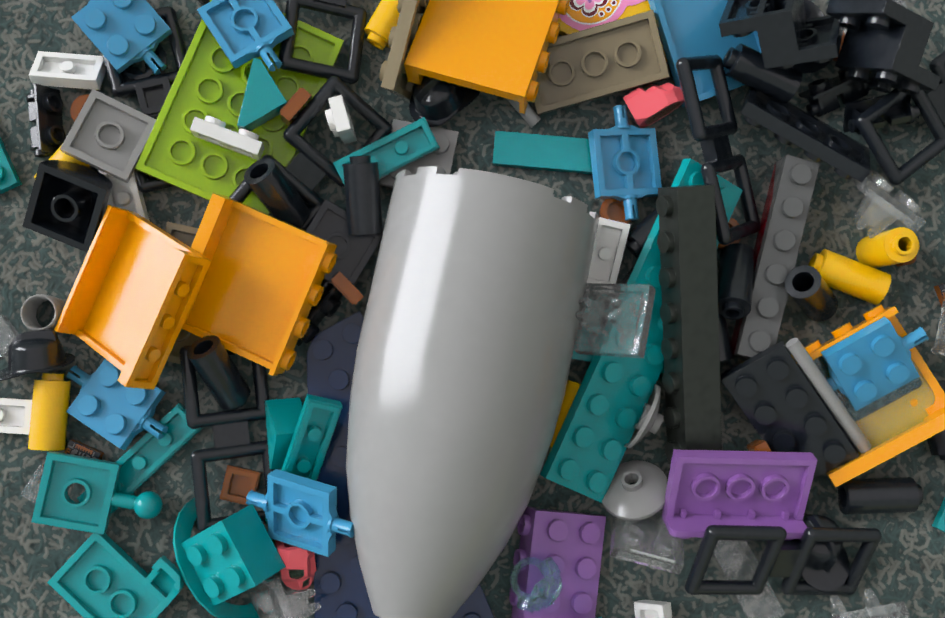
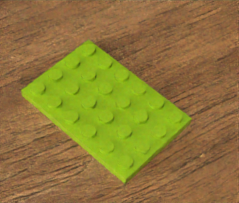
(214, 88)

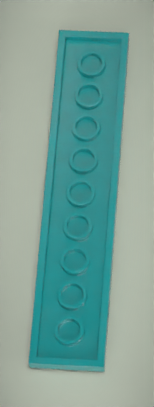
(618, 387)

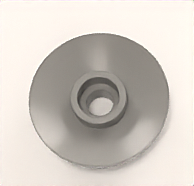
(650, 418)
(636, 500)

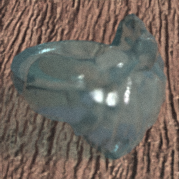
(545, 591)

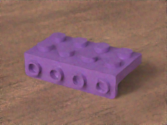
(737, 490)
(576, 547)

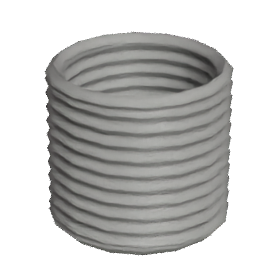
(29, 309)

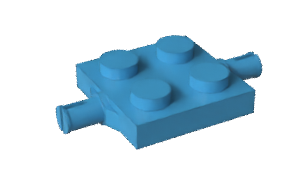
(247, 29)
(124, 31)
(624, 162)
(872, 362)
(112, 408)
(301, 512)

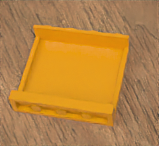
(486, 45)
(257, 282)
(133, 295)

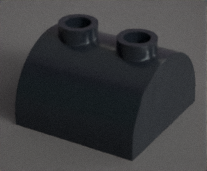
(67, 202)

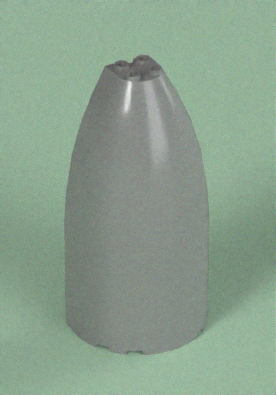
(459, 378)

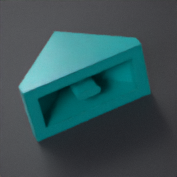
(261, 98)
(280, 424)

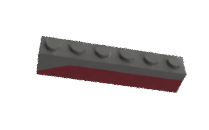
(775, 253)

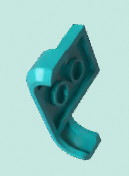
(108, 583)

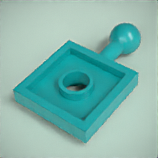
(100, 480)

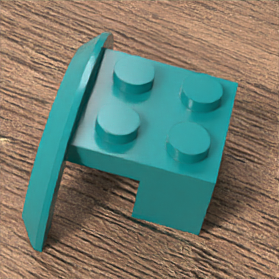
(224, 559)

